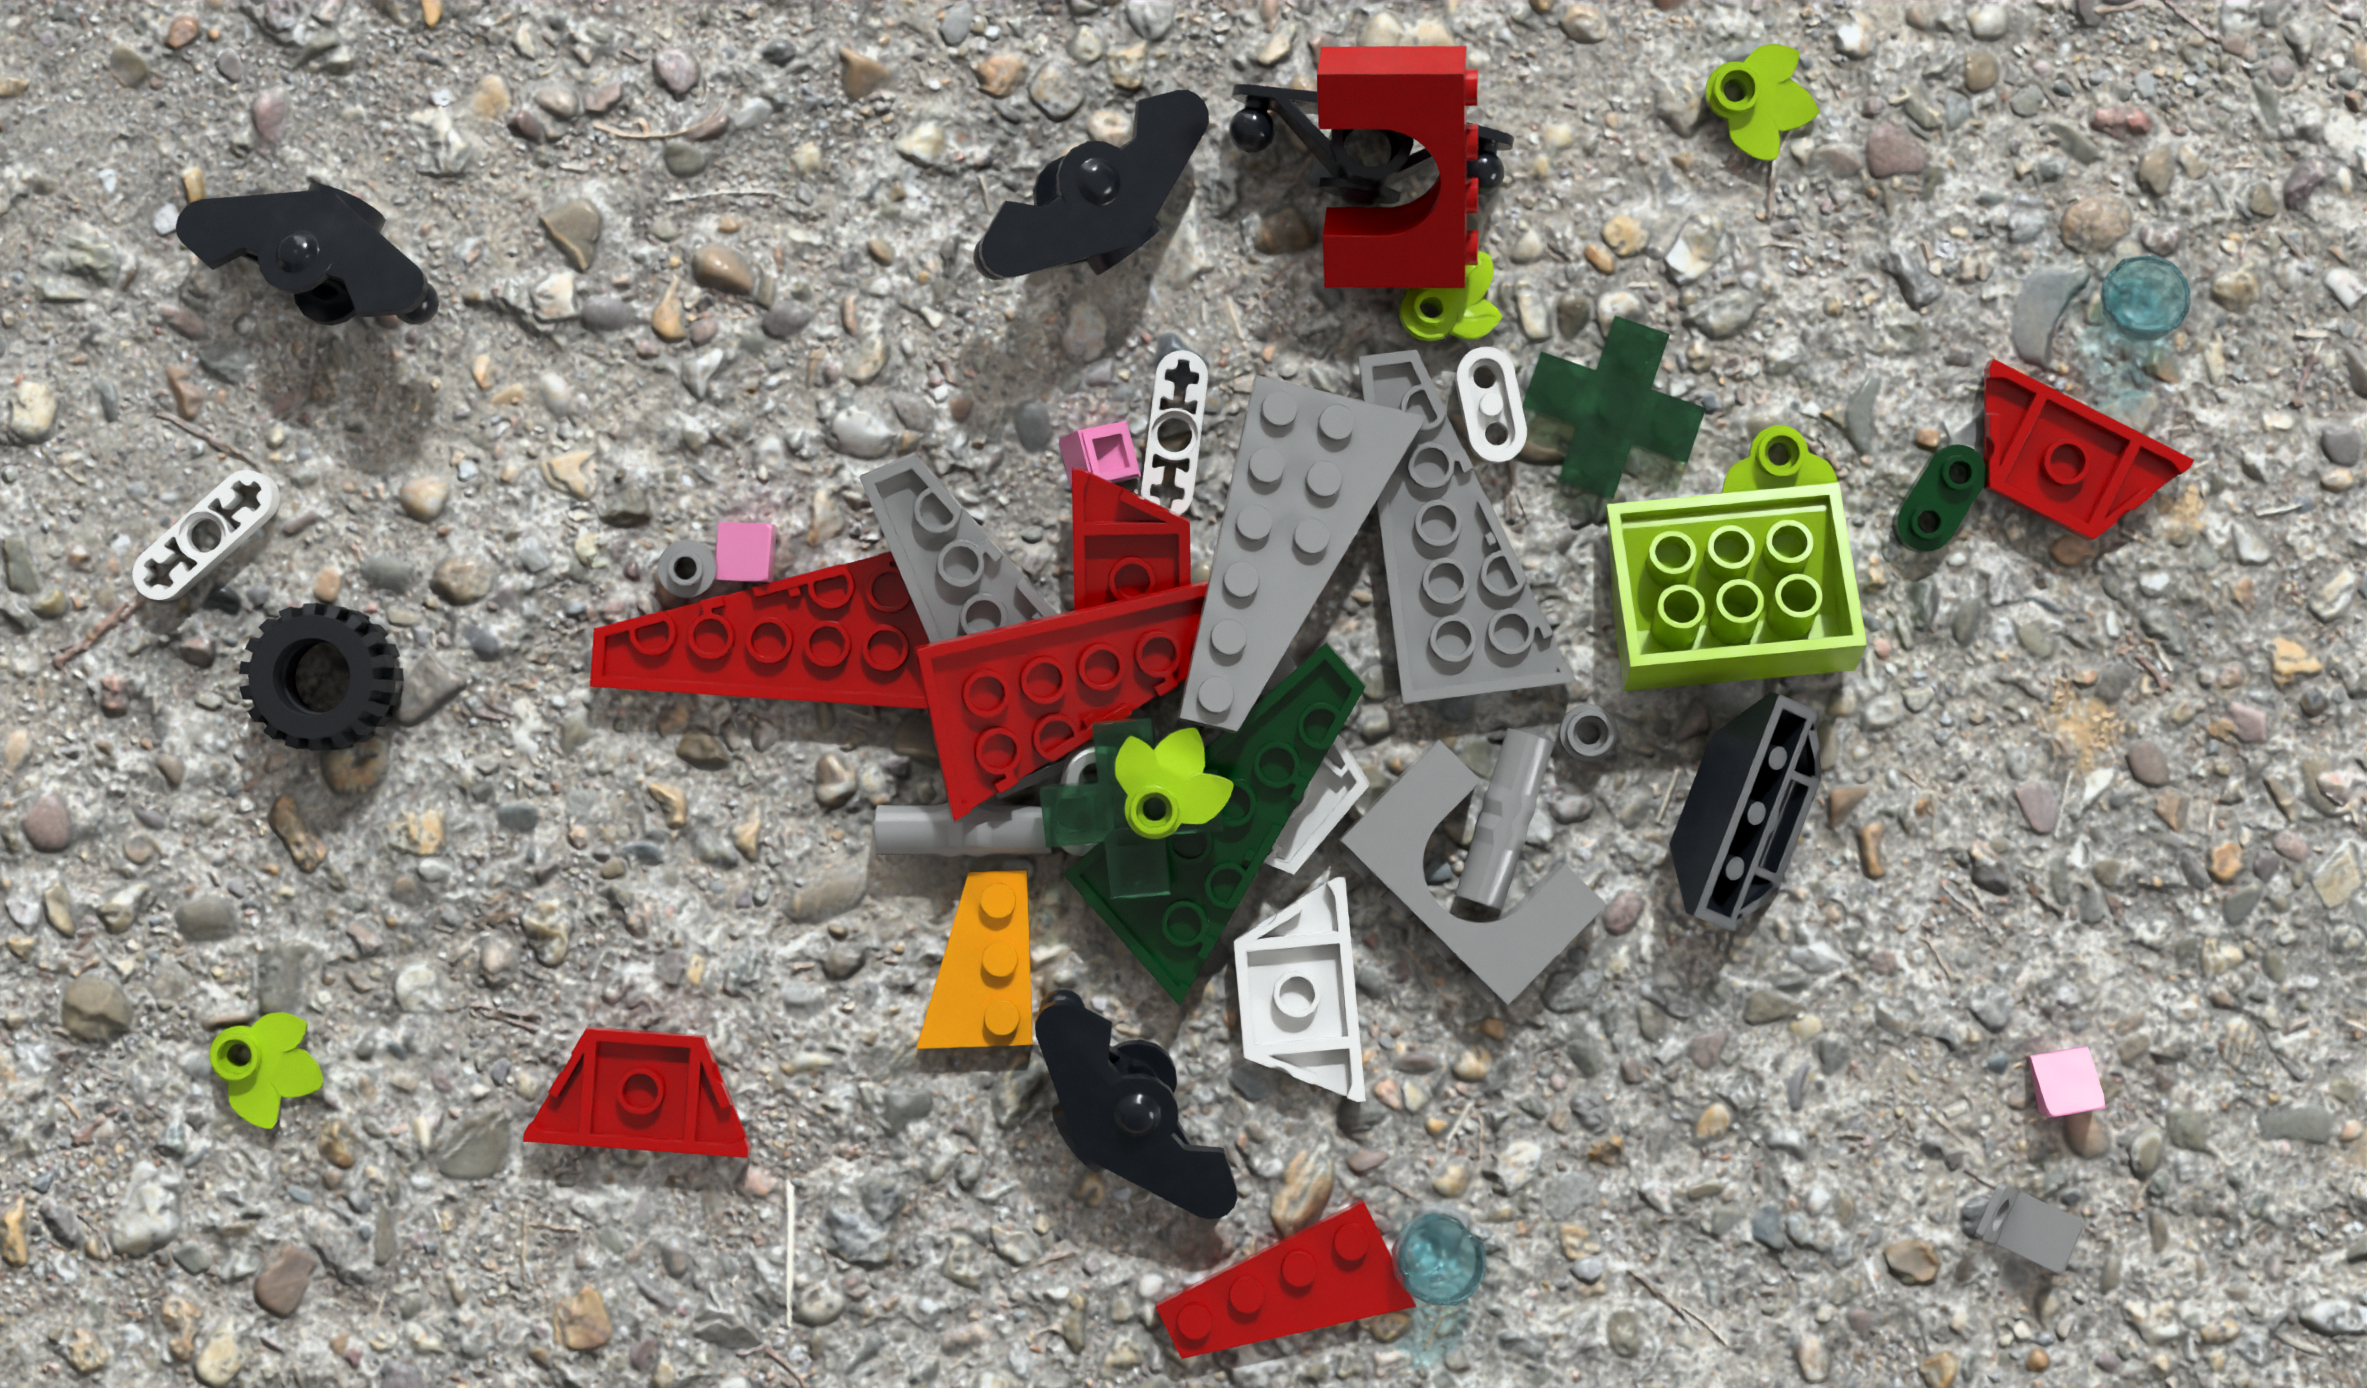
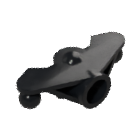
(1356, 184)
(1098, 197)
(315, 246)
(1123, 1111)

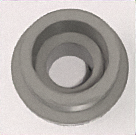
(704, 575)
(1606, 737)

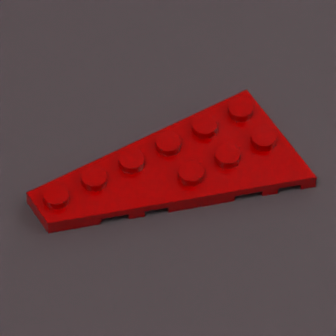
(803, 638)
(1035, 687)

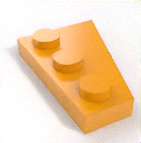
(986, 968)

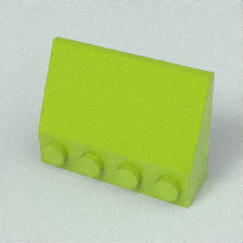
(1733, 587)

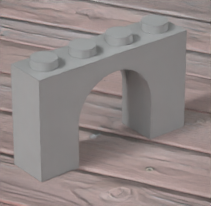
(1500, 950)

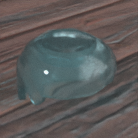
(2144, 298)
(1438, 1259)

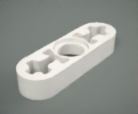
(1194, 394)
(186, 576)

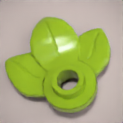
(1769, 100)
(1460, 309)
(1761, 474)
(1173, 775)
(274, 1068)

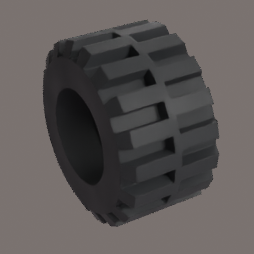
(274, 673)

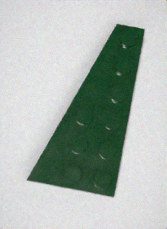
(1210, 872)

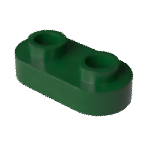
(1939, 496)

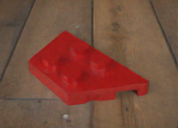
(2067, 456)
(1124, 543)
(641, 1096)

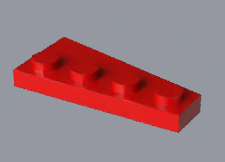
(1297, 1285)

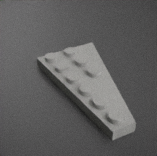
(1292, 508)
(952, 567)
(1450, 573)

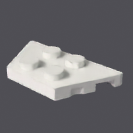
(1302, 992)

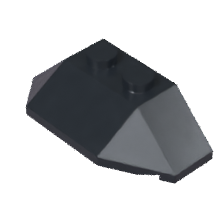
(1746, 810)

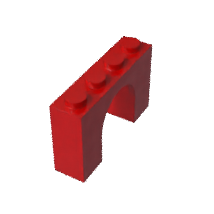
(1427, 98)

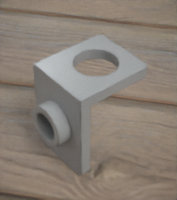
(2030, 1228)

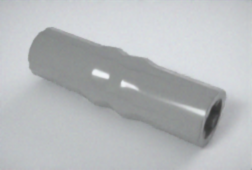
(1504, 818)
(979, 833)

